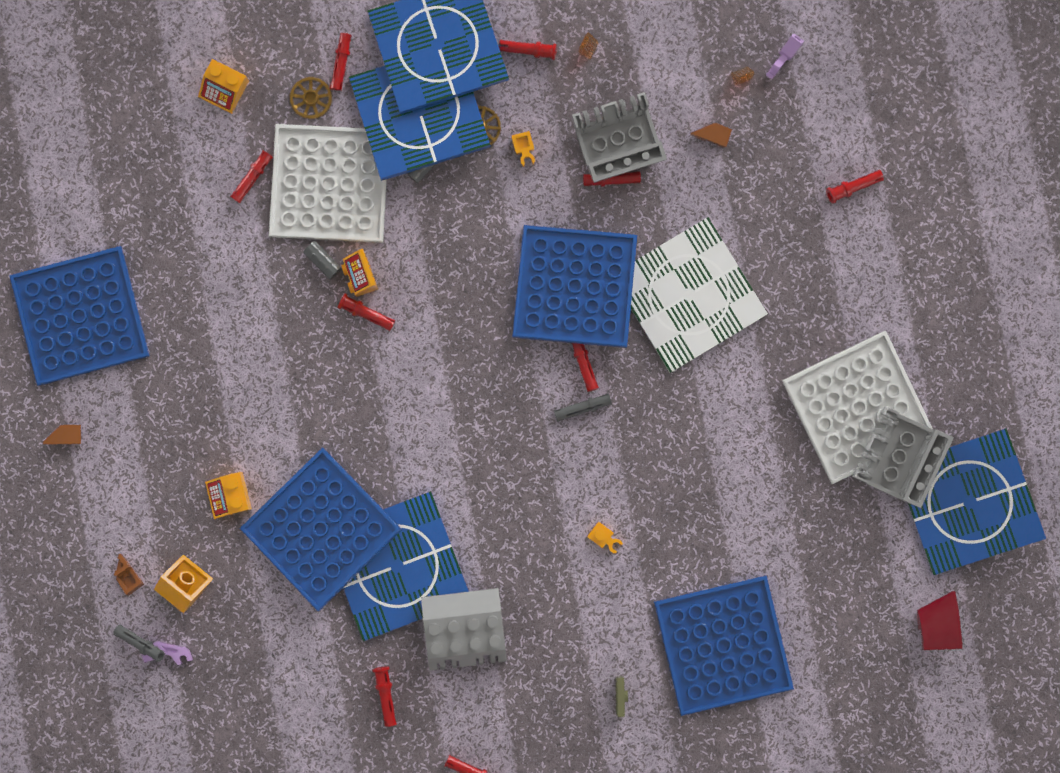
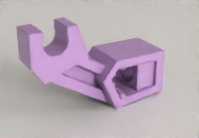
(786, 53)
(171, 650)

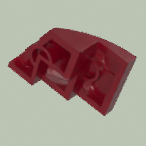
(940, 624)

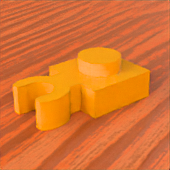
(523, 145)
(602, 535)

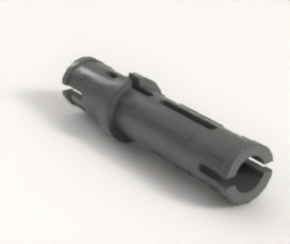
(583, 407)
(144, 646)

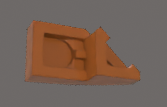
(713, 133)
(64, 435)
(127, 576)

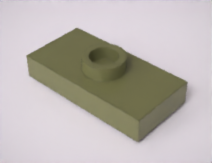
(621, 696)

